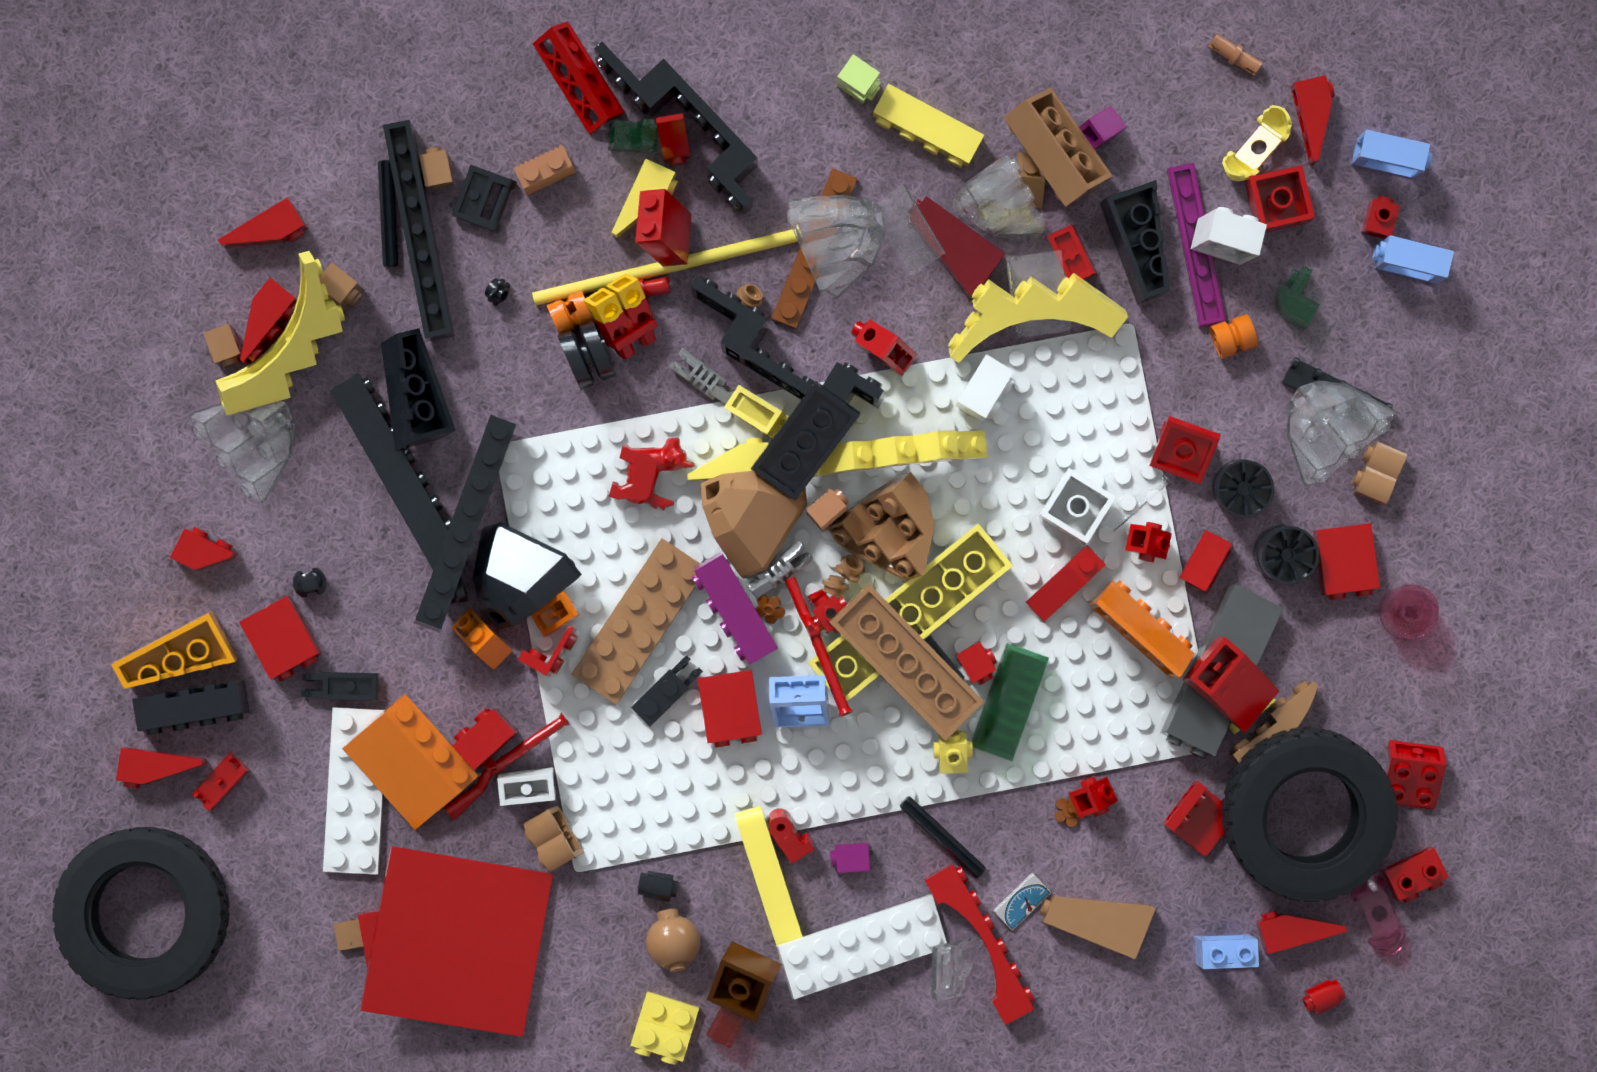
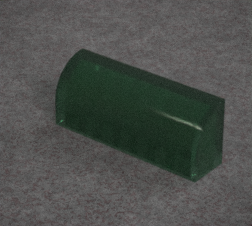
(1009, 701)

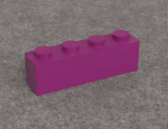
(735, 608)

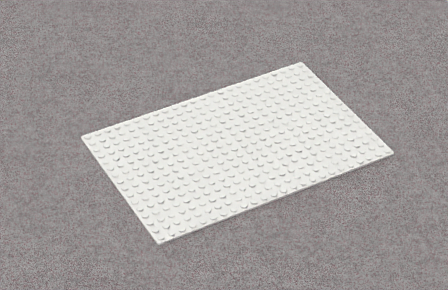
(1100, 702)

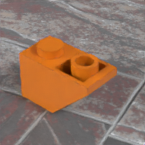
(481, 639)

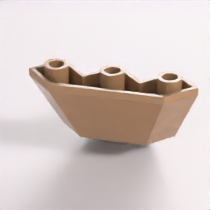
(749, 518)
(889, 528)

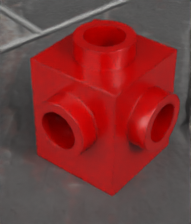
(1148, 541)
(822, 605)
(1093, 797)

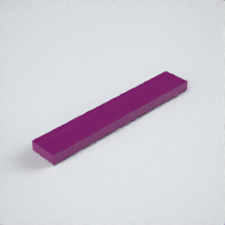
(1199, 265)

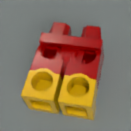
(623, 315)

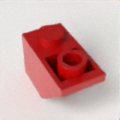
(199, 552)

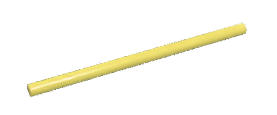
(656, 269)

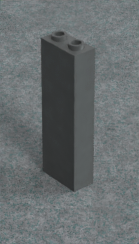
(1248, 624)

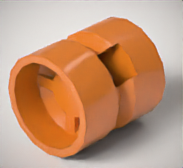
(561, 311)
(1234, 336)

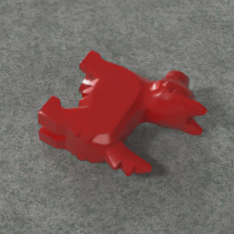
(644, 471)

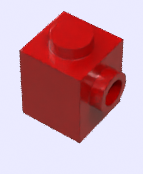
(1380, 217)
(977, 663)

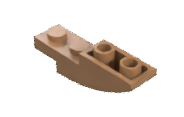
(1285, 715)

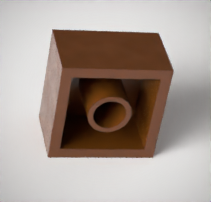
(744, 982)

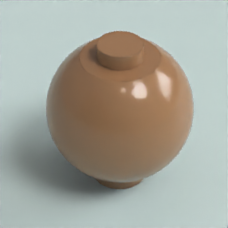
(672, 941)

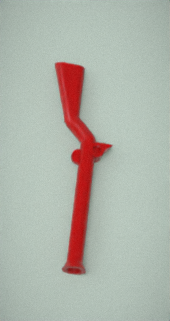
(819, 647)
(493, 767)

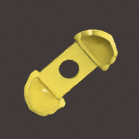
(1273, 130)

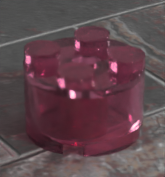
(1393, 612)

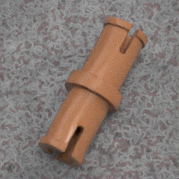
(1235, 54)

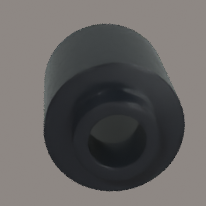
(657, 886)

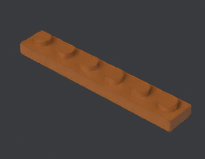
(800, 279)

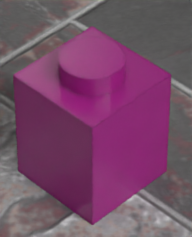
(1102, 127)
(850, 857)

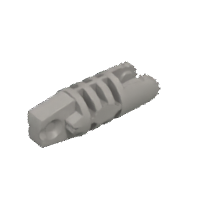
(702, 377)
(780, 570)

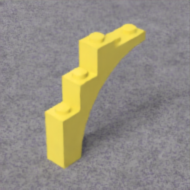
(1034, 301)
(295, 349)
(905, 450)

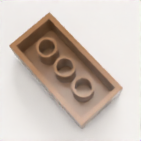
(1057, 146)

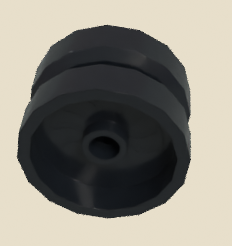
(587, 355)

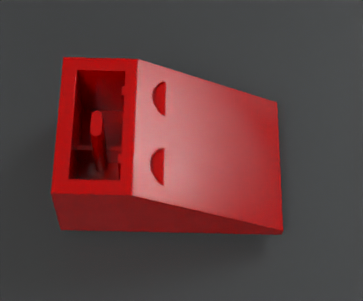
(267, 317)
(1231, 683)

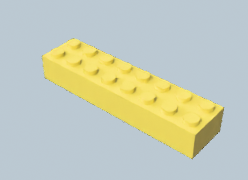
(926, 601)

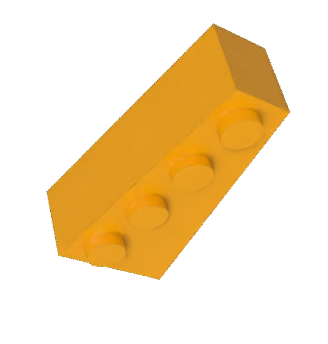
(185, 650)

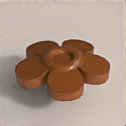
(770, 608)
(1068, 812)

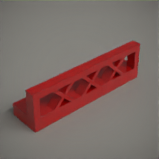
(581, 73)

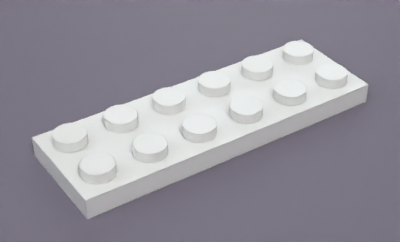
(352, 801)
(861, 946)

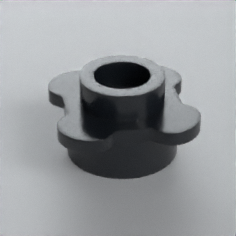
(497, 291)

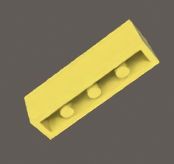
(927, 126)

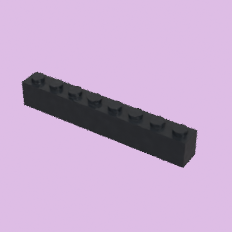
(418, 230)
(393, 466)
(465, 523)

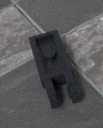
(344, 686)
(664, 693)

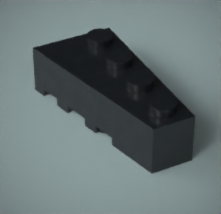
(1139, 239)
(413, 391)
(191, 706)

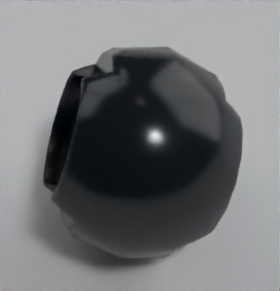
(309, 582)

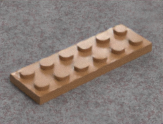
(638, 622)
(906, 662)

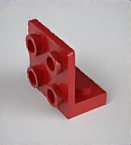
(537, 660)
(1416, 773)
(1197, 818)

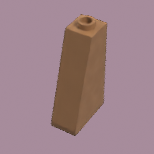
(1104, 922)

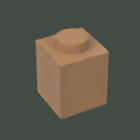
(436, 168)
(223, 345)

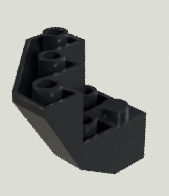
(518, 574)

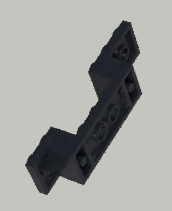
(657, 90)
(748, 331)

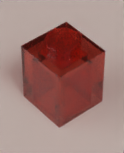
(725, 1027)

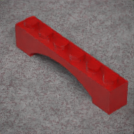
(1010, 998)

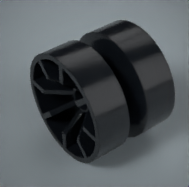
(1243, 488)
(1286, 554)

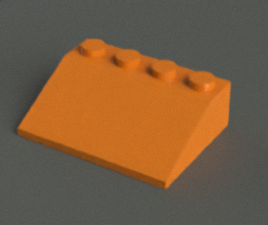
(1143, 630)
(410, 761)

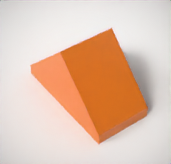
(555, 614)

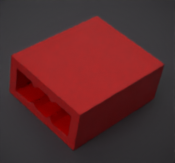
(663, 227)
(1347, 561)
(281, 639)
(730, 708)

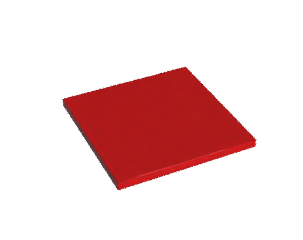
(456, 941)

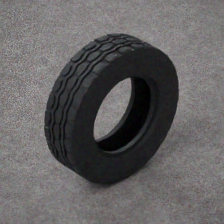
(1357, 852)
(78, 919)

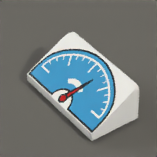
(1022, 901)

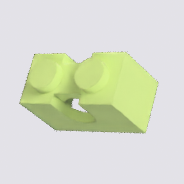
(859, 80)

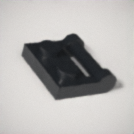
(476, 194)

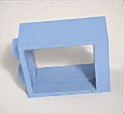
(1391, 154)
(1413, 259)
(811, 705)
(1218, 951)

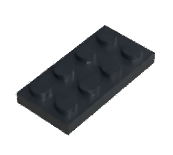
(805, 440)

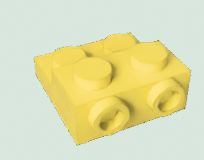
(664, 1027)

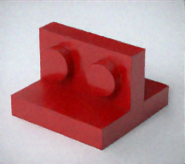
(1184, 449)

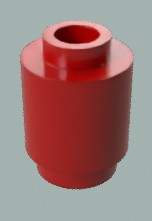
(1323, 996)

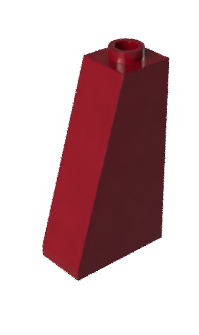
(967, 254)

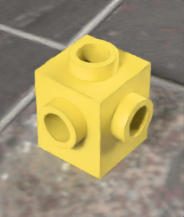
(953, 753)

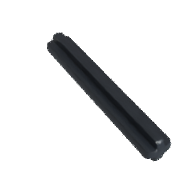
(387, 214)
(942, 837)

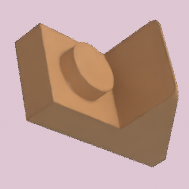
(1032, 178)

